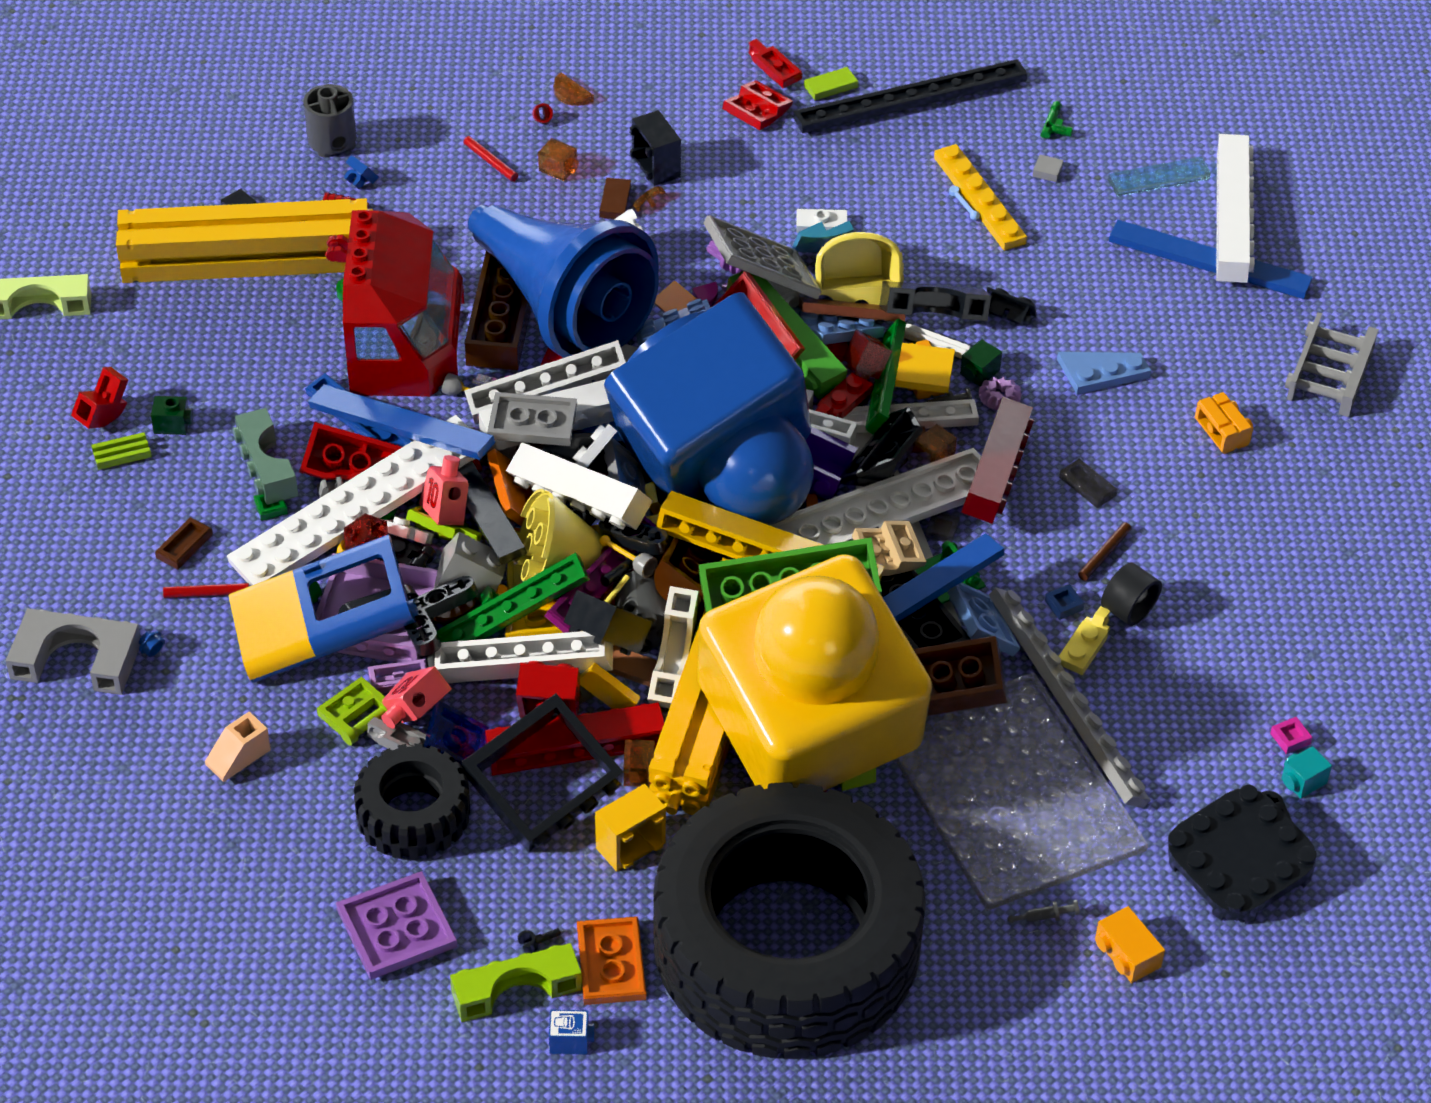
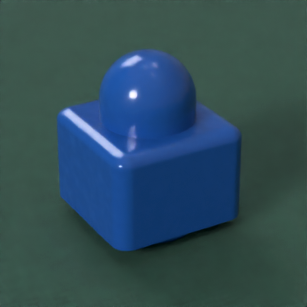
(718, 412)

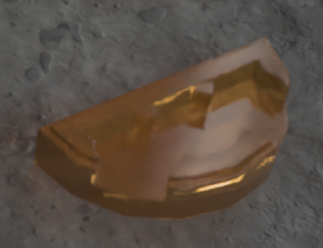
(570, 92)

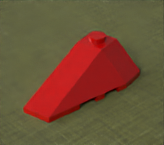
(341, 453)

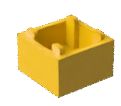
(630, 827)

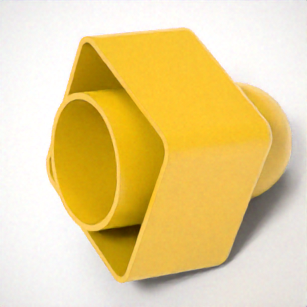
(813, 677)

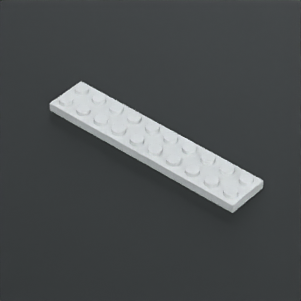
(898, 498)
(322, 523)

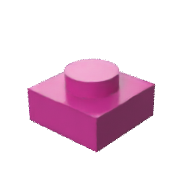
(1291, 735)

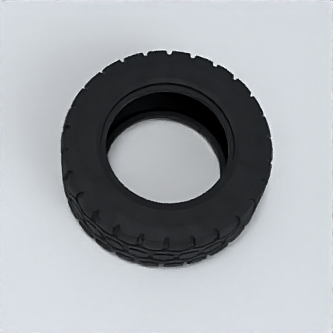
(772, 1000)

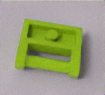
(349, 705)

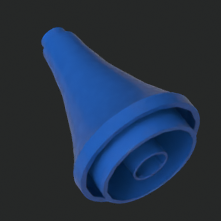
(579, 278)

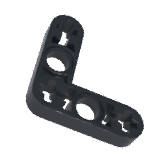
(449, 596)

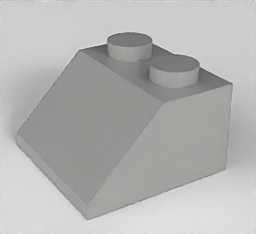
(469, 558)

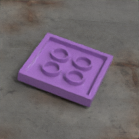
(396, 925)

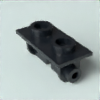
(1020, 309)

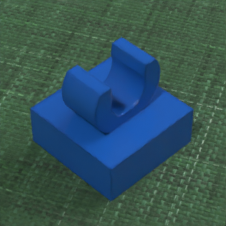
(360, 171)

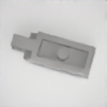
(391, 737)

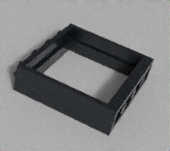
(514, 736)

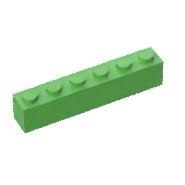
(818, 363)

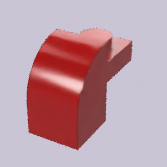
(104, 404)

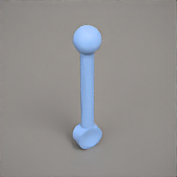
(954, 191)

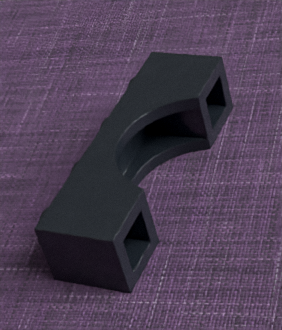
(949, 300)

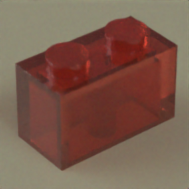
(866, 355)

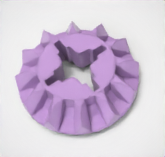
(991, 398)

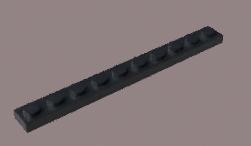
(909, 96)

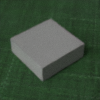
(1048, 168)

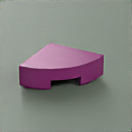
(706, 291)

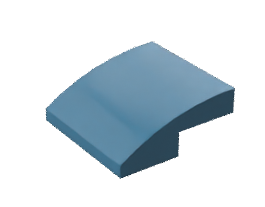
(816, 236)

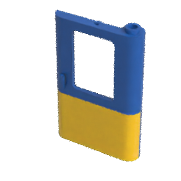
(279, 621)

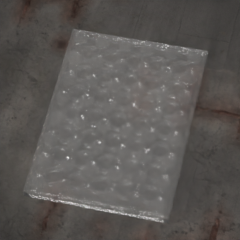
(1018, 796)

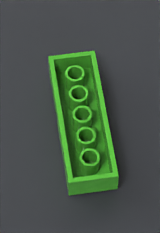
(737, 577)

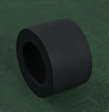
(1131, 593)

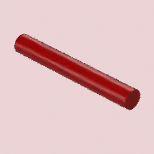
(490, 158)
(202, 590)

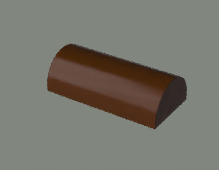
(681, 566)

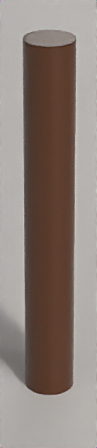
(1104, 551)

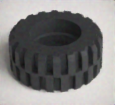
(418, 831)

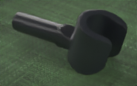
(532, 946)

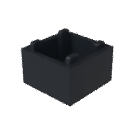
(656, 147)
(607, 623)

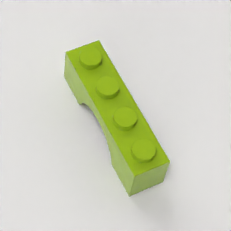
(550, 970)

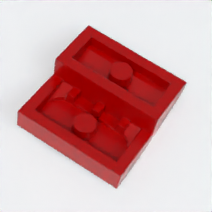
(757, 105)

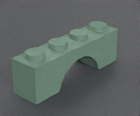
(273, 475)

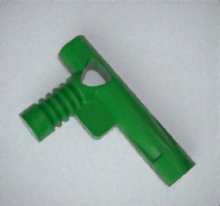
(1054, 124)

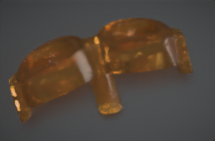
(648, 196)

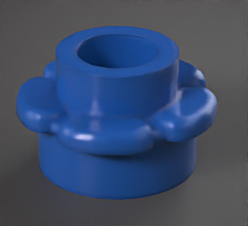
(151, 643)

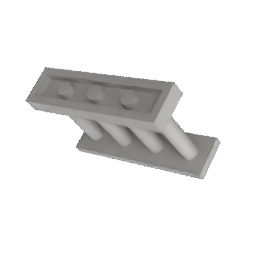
(1350, 379)

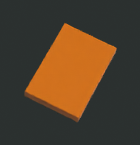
(510, 495)
(611, 960)

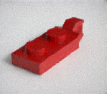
(774, 64)
(845, 396)

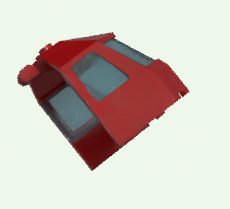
(397, 305)

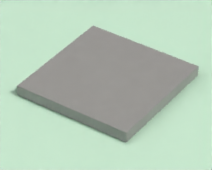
(762, 256)

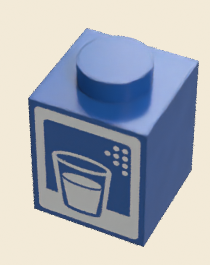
(570, 1032)

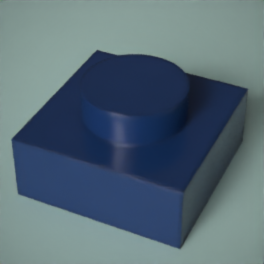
(1064, 601)

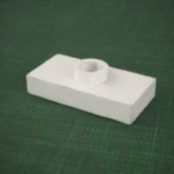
(809, 217)

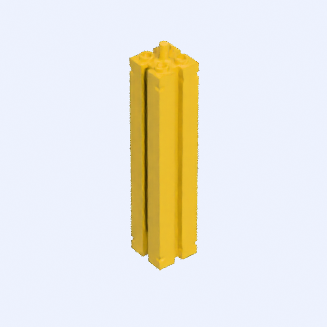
(231, 240)
(689, 746)

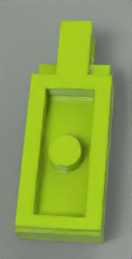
(447, 532)

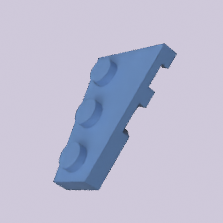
(1102, 369)

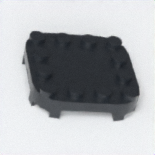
(1241, 853)

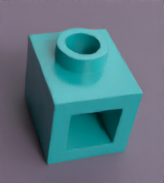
(1306, 772)

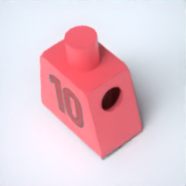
(445, 493)
(414, 696)

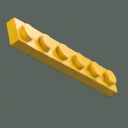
(980, 197)

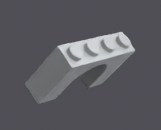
(46, 631)

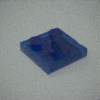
(454, 732)

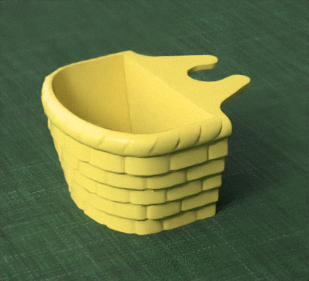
(856, 266)

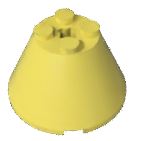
(550, 535)

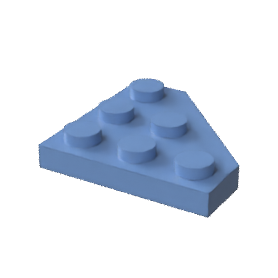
(839, 329)

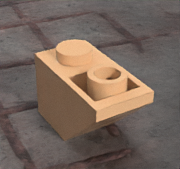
(238, 746)

